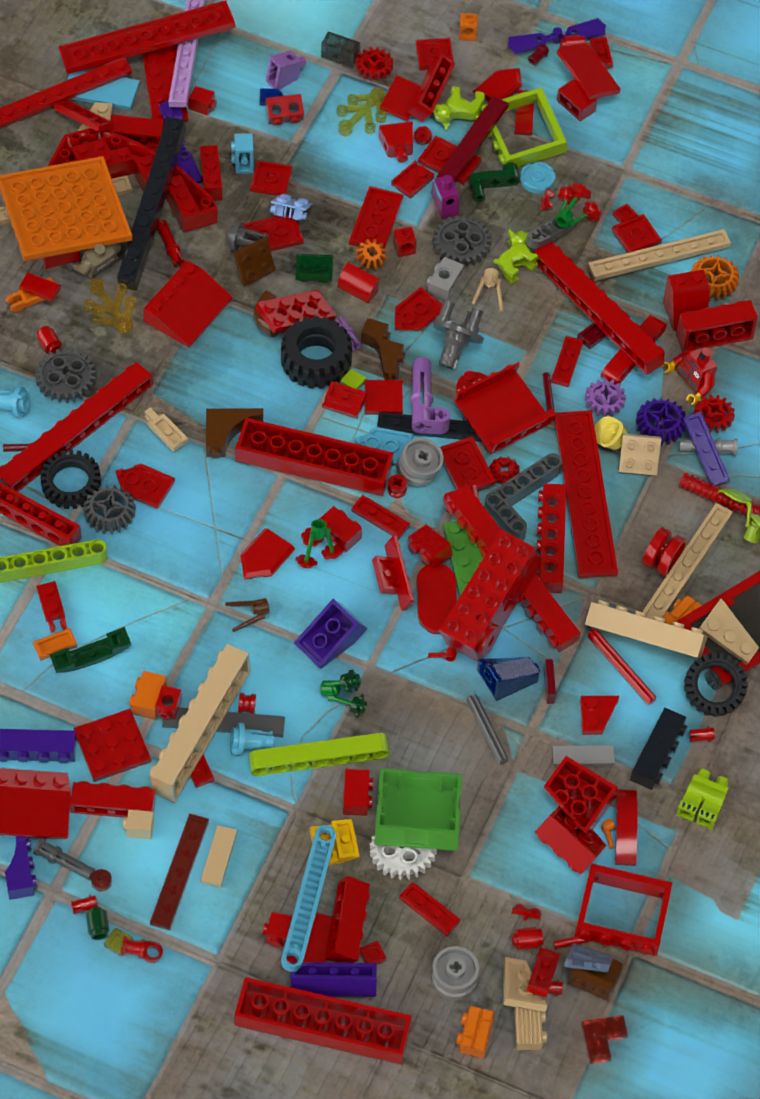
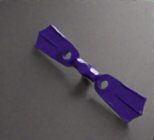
(528, 42)
(186, 164)

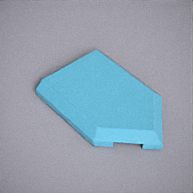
(386, 440)

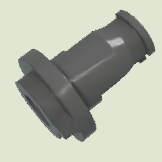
(239, 236)

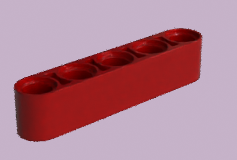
(621, 364)

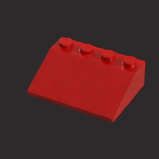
(186, 304)
(34, 803)

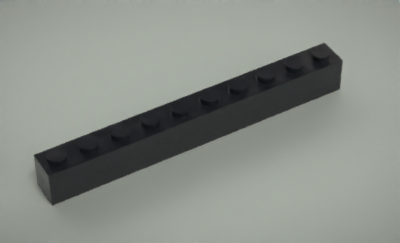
(152, 203)

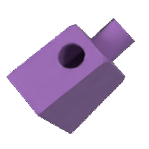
(284, 69)

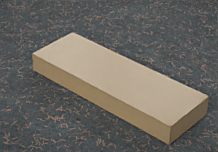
(219, 856)

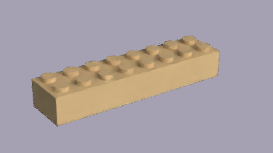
(200, 722)

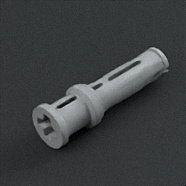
(722, 446)

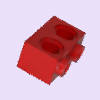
(283, 104)

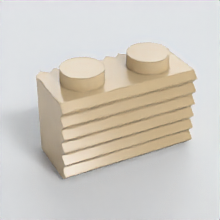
(529, 1029)

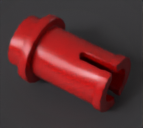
(702, 734)
(84, 904)
(556, 987)

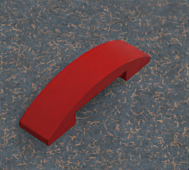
(626, 827)

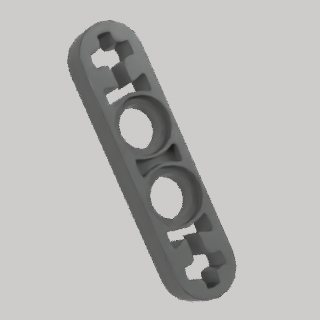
(543, 239)

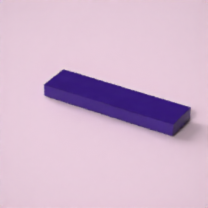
(706, 449)

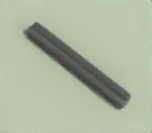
(487, 729)

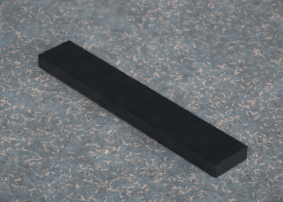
(400, 422)

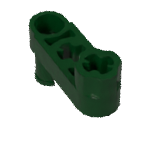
(492, 179)

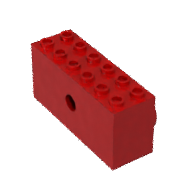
(490, 596)

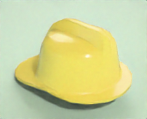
(609, 432)

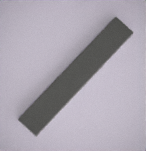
(251, 721)

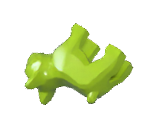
(458, 108)
(516, 256)

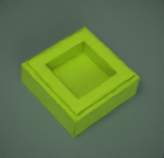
(353, 379)

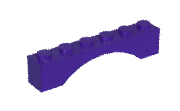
(18, 874)

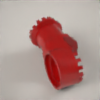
(140, 949)

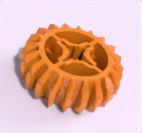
(726, 275)

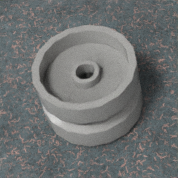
(420, 462)
(455, 973)

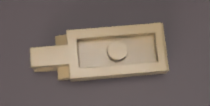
(165, 430)

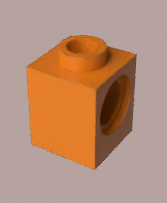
(468, 27)

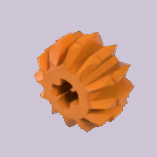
(377, 251)

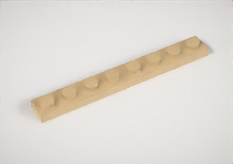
(658, 255)
(688, 562)

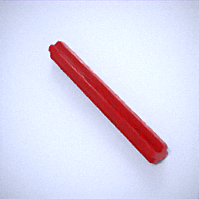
(622, 667)

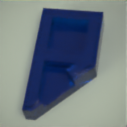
(268, 93)

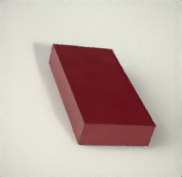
(549, 681)

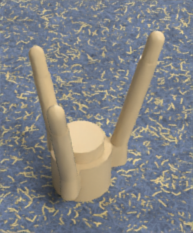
(490, 280)

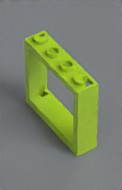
(538, 153)

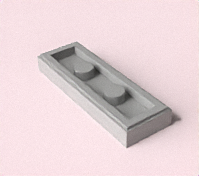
(585, 755)

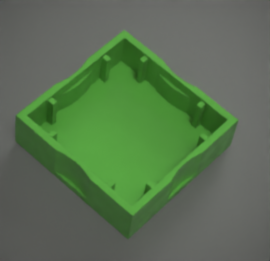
(418, 809)

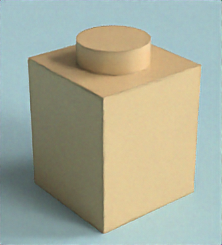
(139, 824)

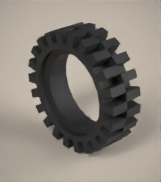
(69, 498)
(732, 668)

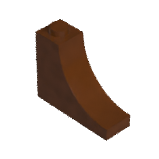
(224, 425)

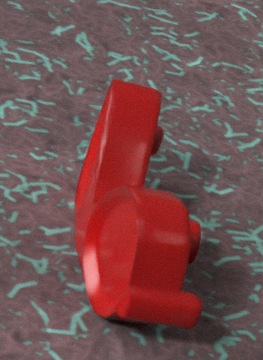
(546, 203)
(521, 910)

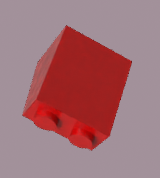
(685, 293)

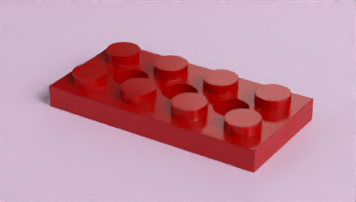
(288, 304)

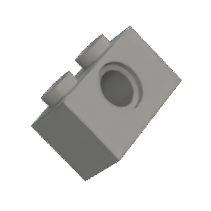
(445, 278)

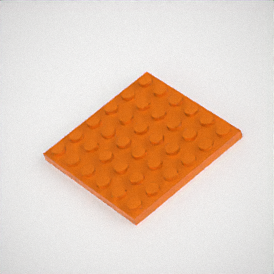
(64, 208)

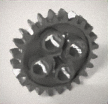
(462, 240)
(66, 375)

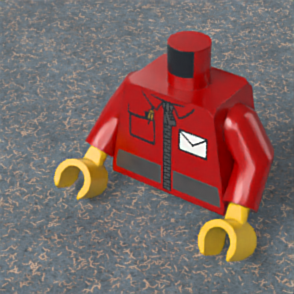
(696, 369)

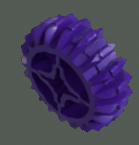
(653, 412)

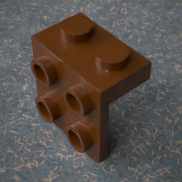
(596, 982)

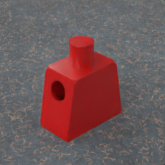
(397, 140)

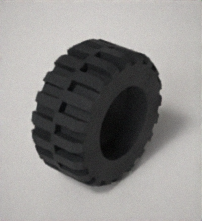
(316, 333)

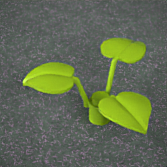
(753, 531)

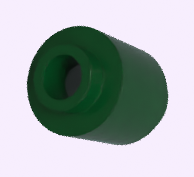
(97, 923)

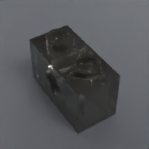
(340, 49)

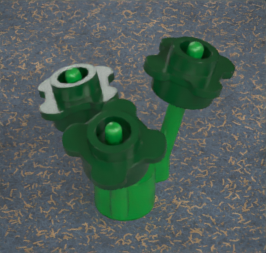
(347, 682)

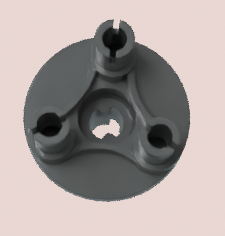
(457, 335)

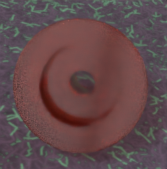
(101, 880)

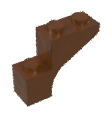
(390, 353)

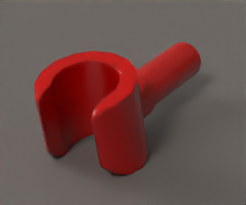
(449, 655)

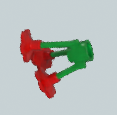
(571, 195)

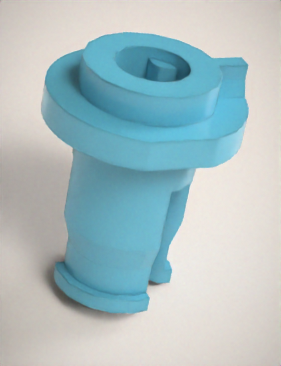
(17, 401)
(249, 739)

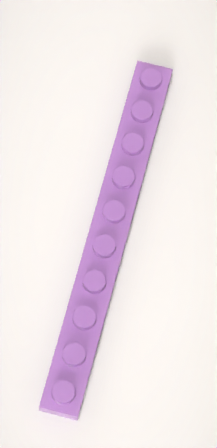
(184, 65)

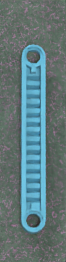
(308, 898)

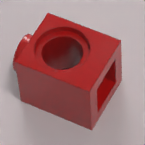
(404, 241)
(171, 695)

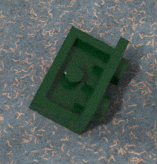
(314, 267)

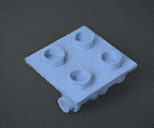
(297, 206)

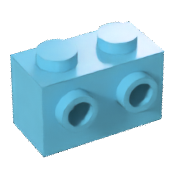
(243, 153)

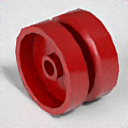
(663, 551)

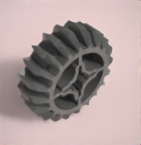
(117, 515)

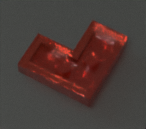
(598, 1033)

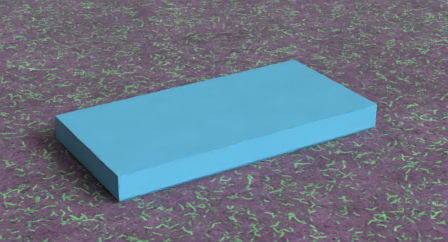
(119, 92)

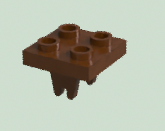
(254, 261)

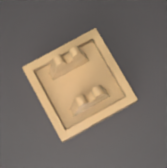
(639, 454)

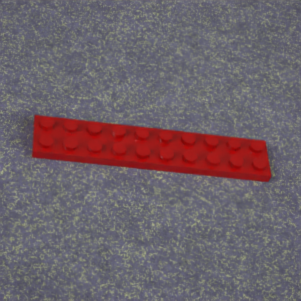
(146, 37)
(585, 494)

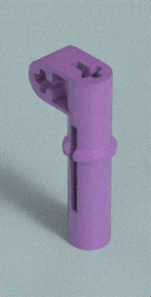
(423, 414)

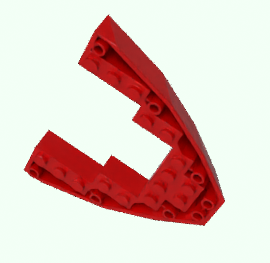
(124, 157)

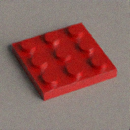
(112, 745)

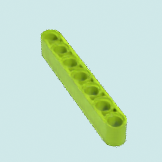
(50, 564)
(319, 754)

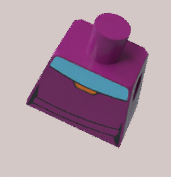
(442, 191)

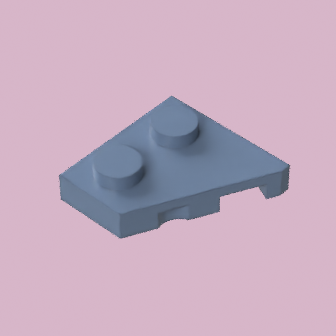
(588, 959)

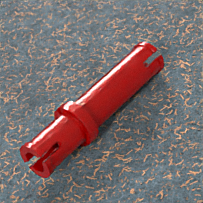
(172, 248)

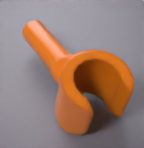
(606, 827)

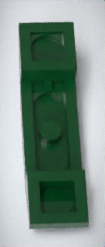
(92, 653)

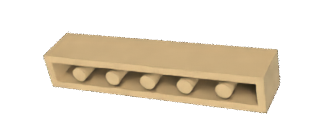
(645, 629)

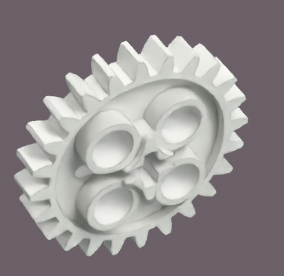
(397, 863)

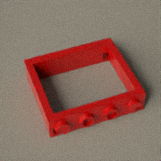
(630, 882)

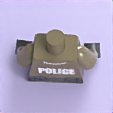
(96, 260)

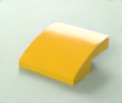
(345, 843)

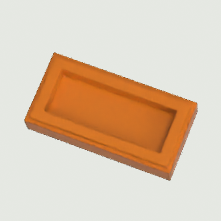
(54, 643)

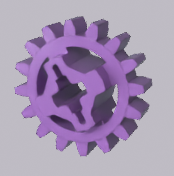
(613, 399)

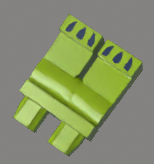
(706, 792)

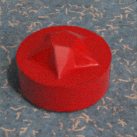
(423, 135)

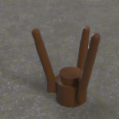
(259, 607)

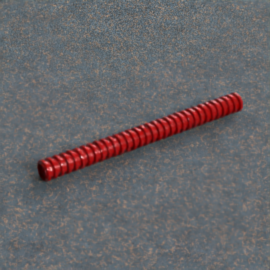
(711, 492)

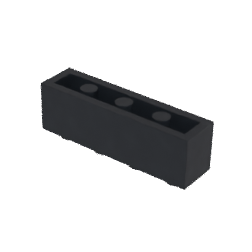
(658, 749)

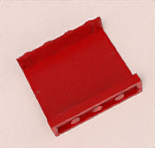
(502, 408)

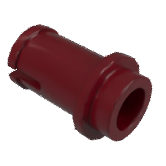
(535, 57)

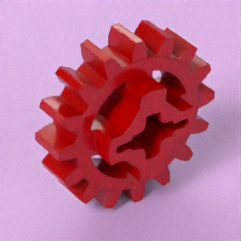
(374, 63)
(715, 412)

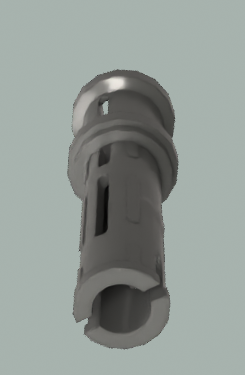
(54, 857)

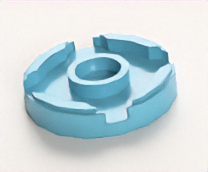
(537, 177)

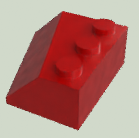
(580, 793)
(569, 841)

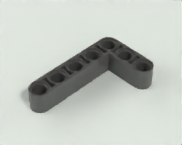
(518, 492)

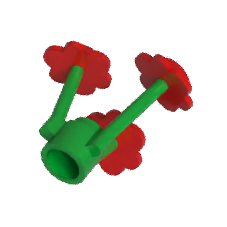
(312, 537)

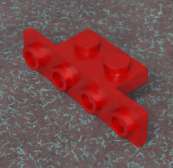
(392, 574)

